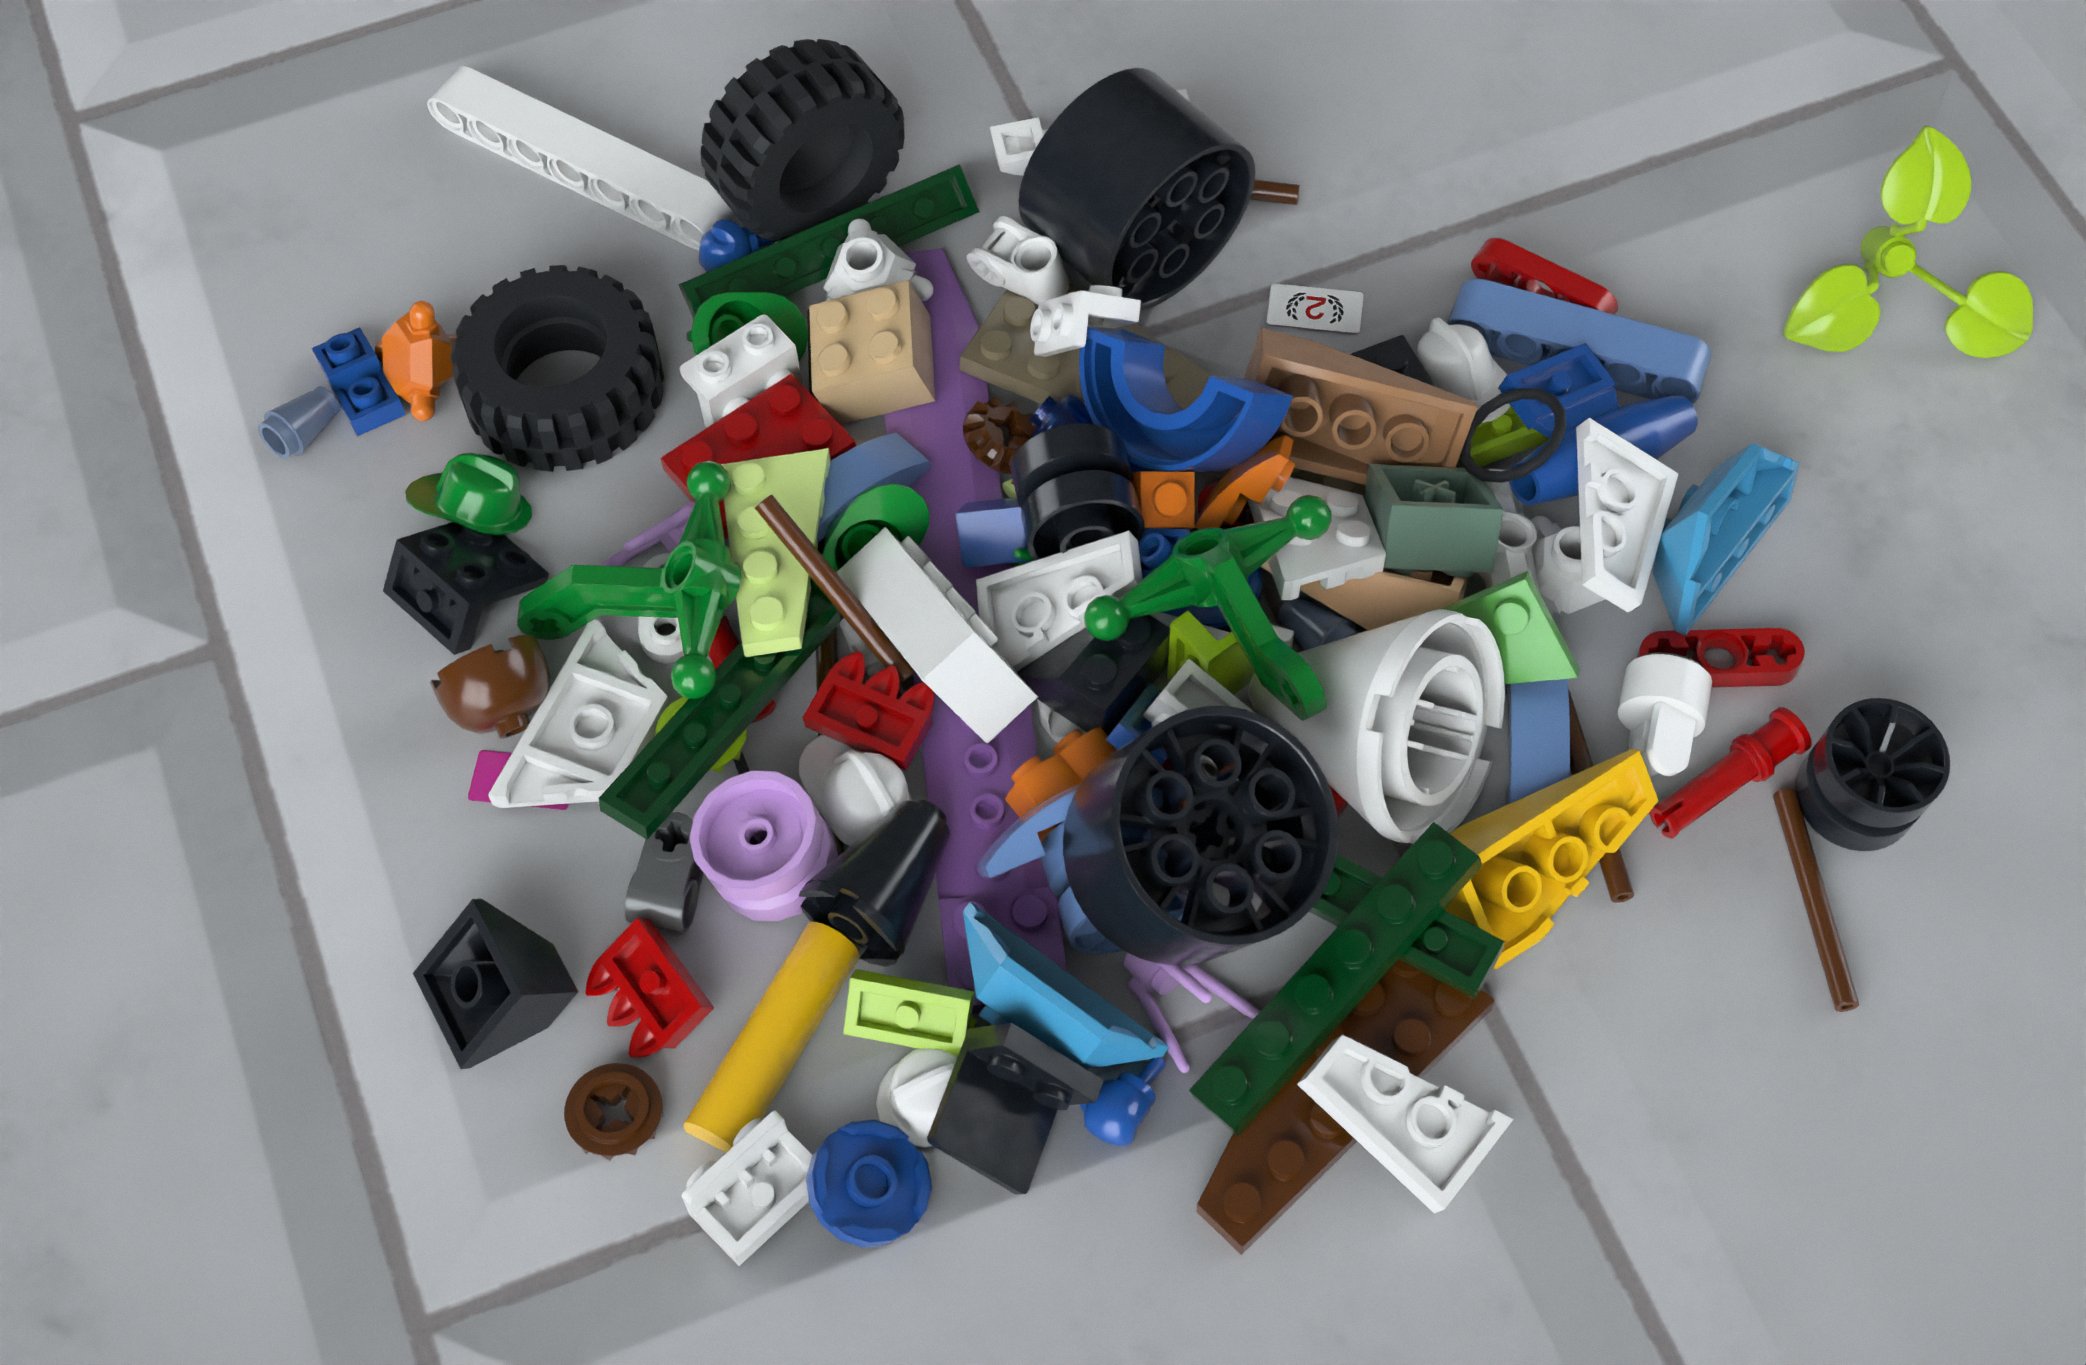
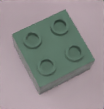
(1433, 519)

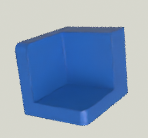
(990, 532)

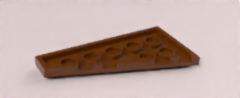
(1295, 1139)

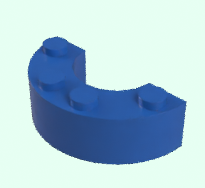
(1129, 395)

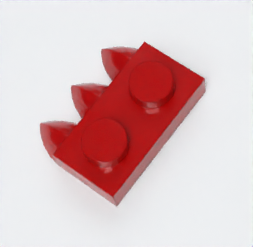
(870, 714)
(650, 987)

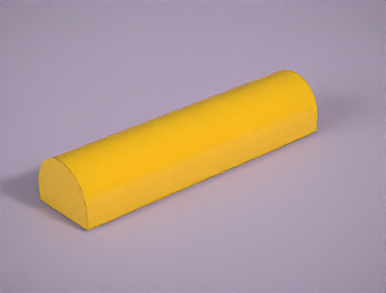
(773, 1036)

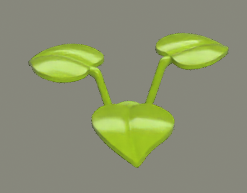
(1921, 185)

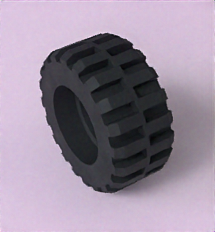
(801, 138)
(547, 316)

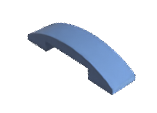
(870, 464)
(1537, 736)
(1021, 842)

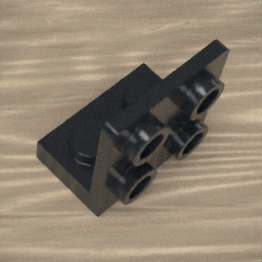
(453, 573)
(1006, 1102)

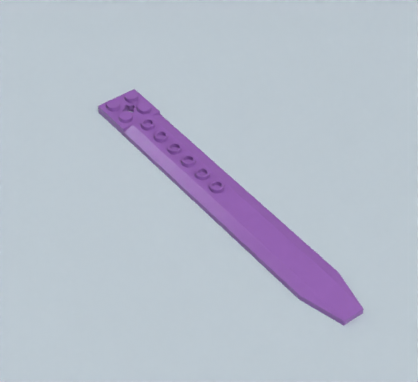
(960, 768)

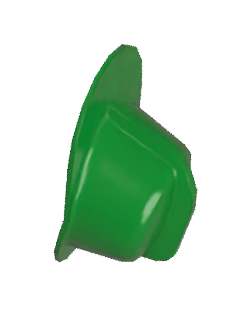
(732, 310)
(475, 493)
(883, 506)

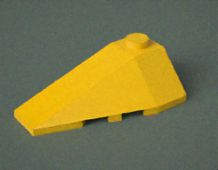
(1545, 848)

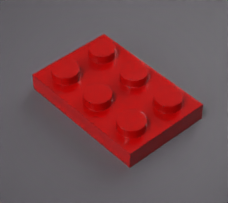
(769, 425)

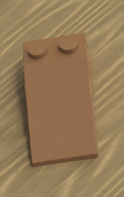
(1357, 411)

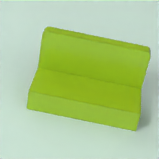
(1219, 659)
(908, 1012)

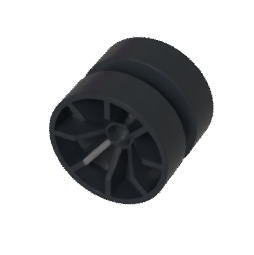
(1074, 489)
(1872, 774)

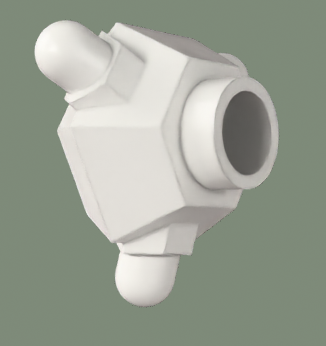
(870, 263)
(1559, 567)

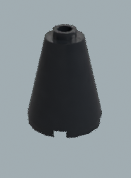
(881, 881)

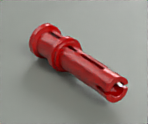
(1749, 759)

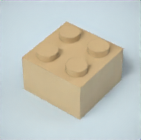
(871, 353)

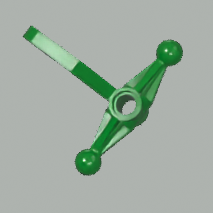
(1212, 571)
(692, 586)

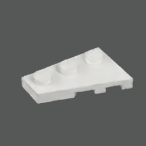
(1621, 513)
(1046, 599)
(1409, 1125)

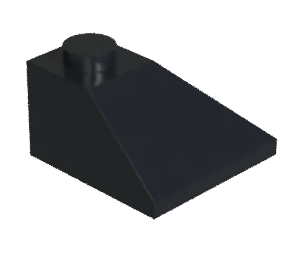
(492, 983)

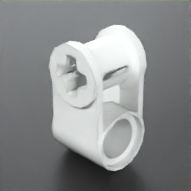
(1020, 262)

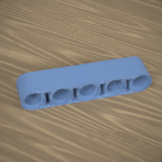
(1535, 327)

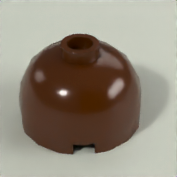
(495, 688)

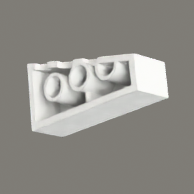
(934, 632)

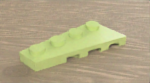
(773, 583)

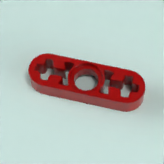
(1519, 268)
(1737, 642)

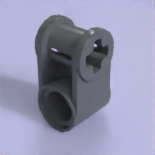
(666, 878)

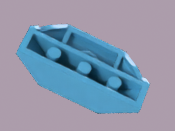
(1719, 529)
(1047, 1001)

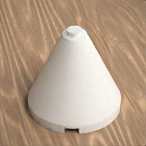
(1402, 719)

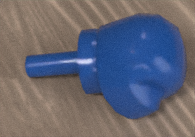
(727, 243)
(1122, 1105)

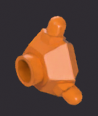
(417, 358)

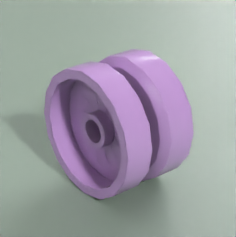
(761, 843)

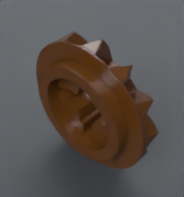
(985, 437)
(611, 1085)

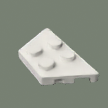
(1343, 553)
(584, 730)

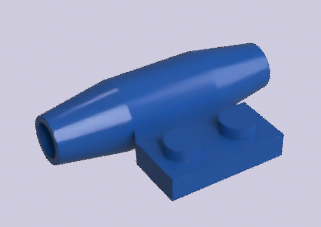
(1586, 393)

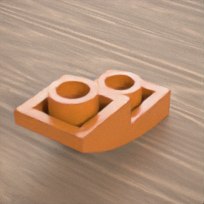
(1251, 480)

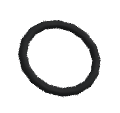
(1534, 463)

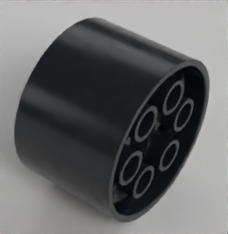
(1136, 186)
(1274, 804)

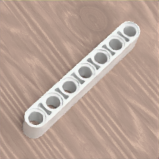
(578, 156)

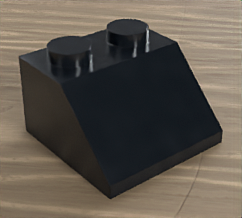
(1099, 679)

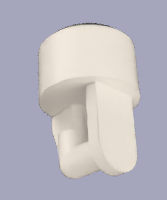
(1664, 709)

